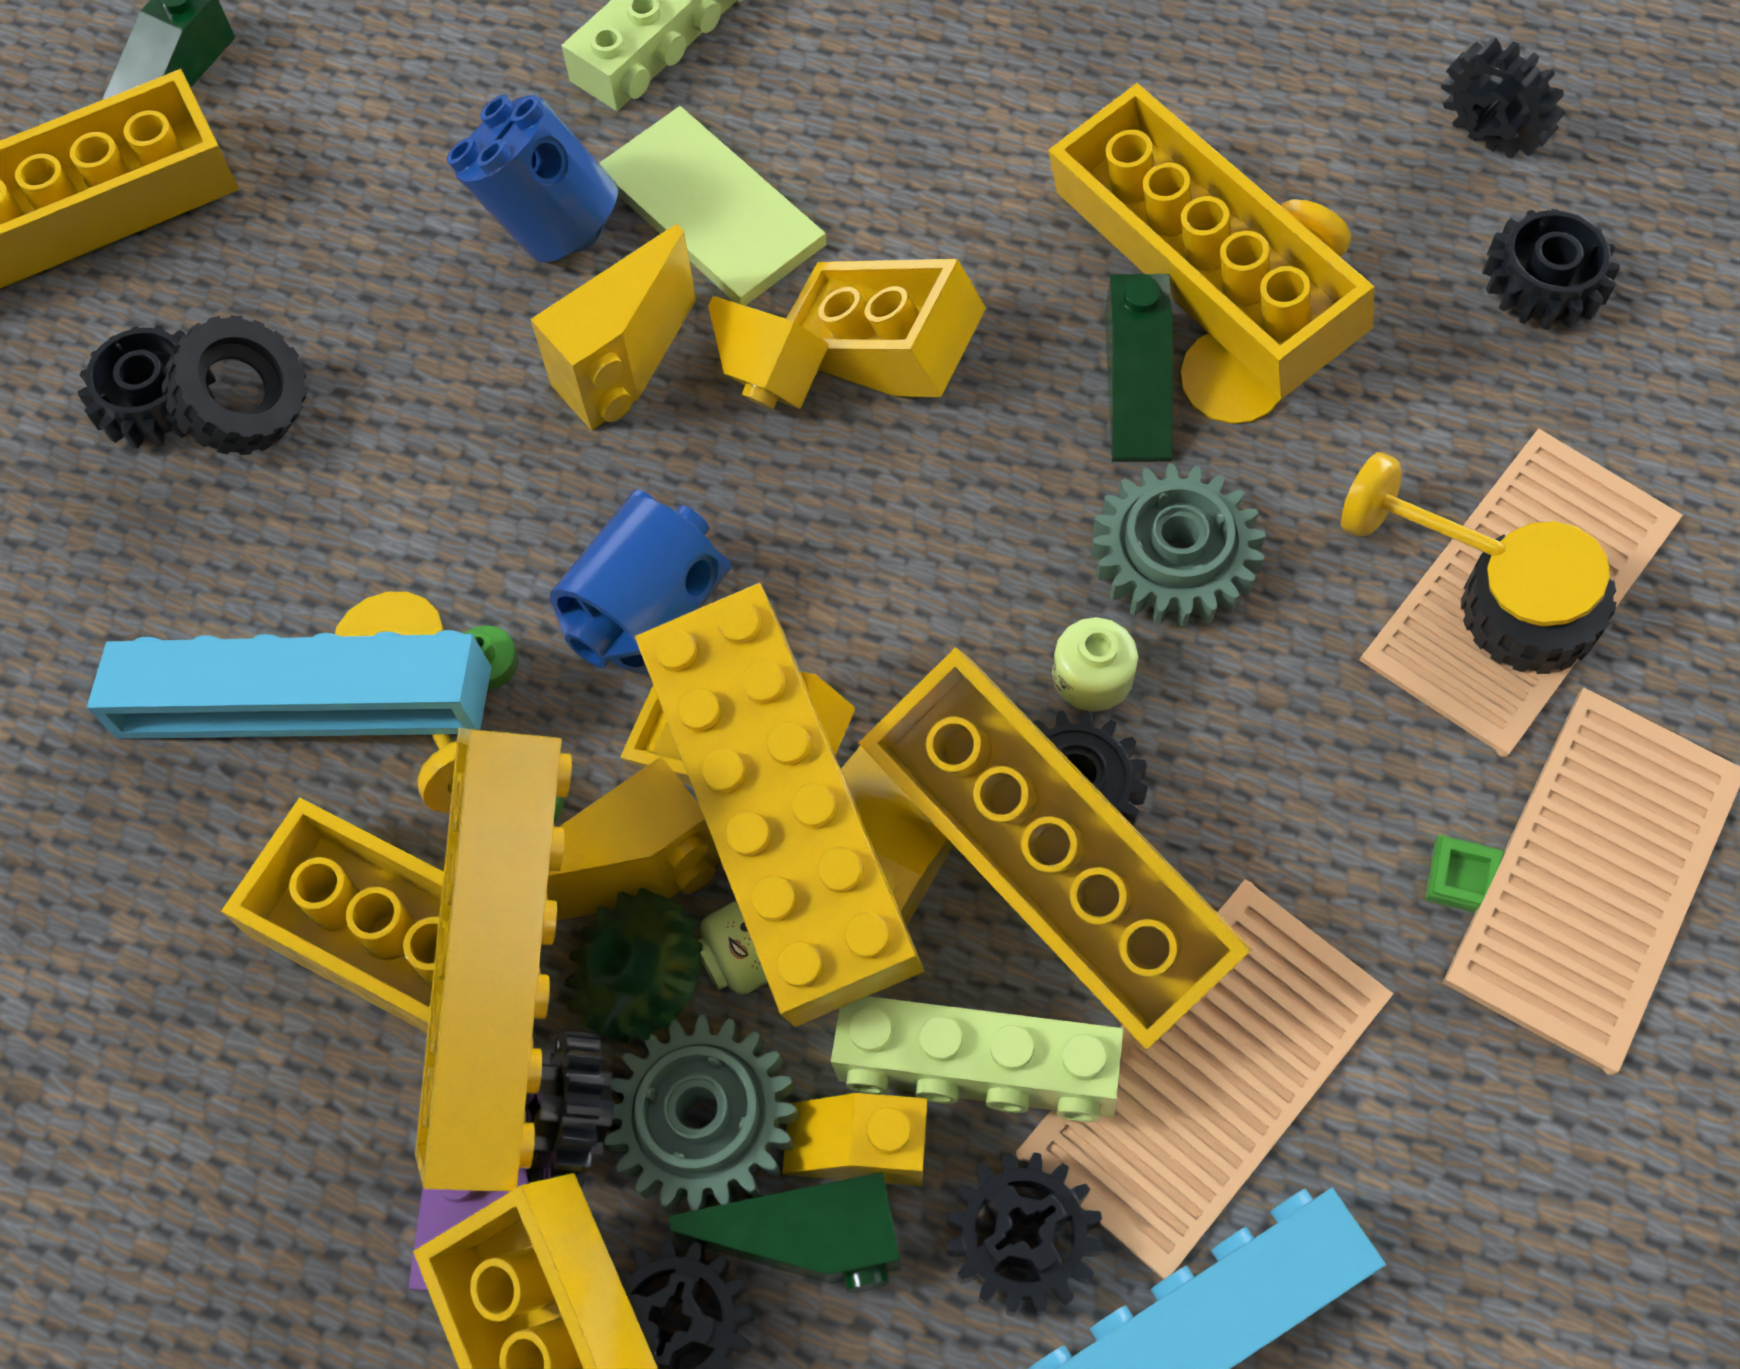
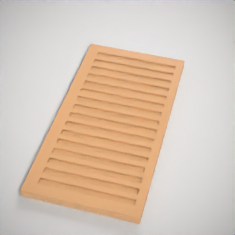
(1426, 640)
(1596, 881)
(1214, 1086)

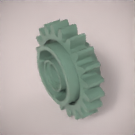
(1219, 538)
(726, 1149)

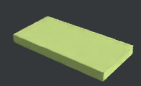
(731, 217)

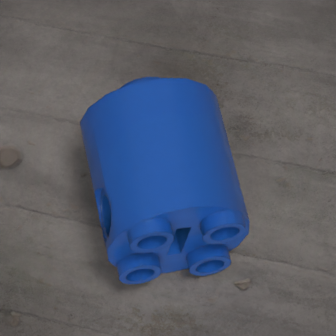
(535, 177)
(635, 577)

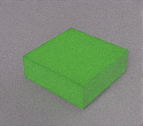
(1461, 873)

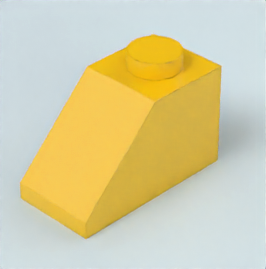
(766, 353)
(859, 1137)

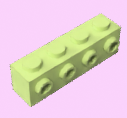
(632, 42)
(978, 1057)

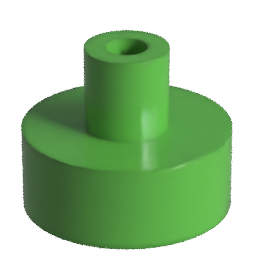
(499, 652)

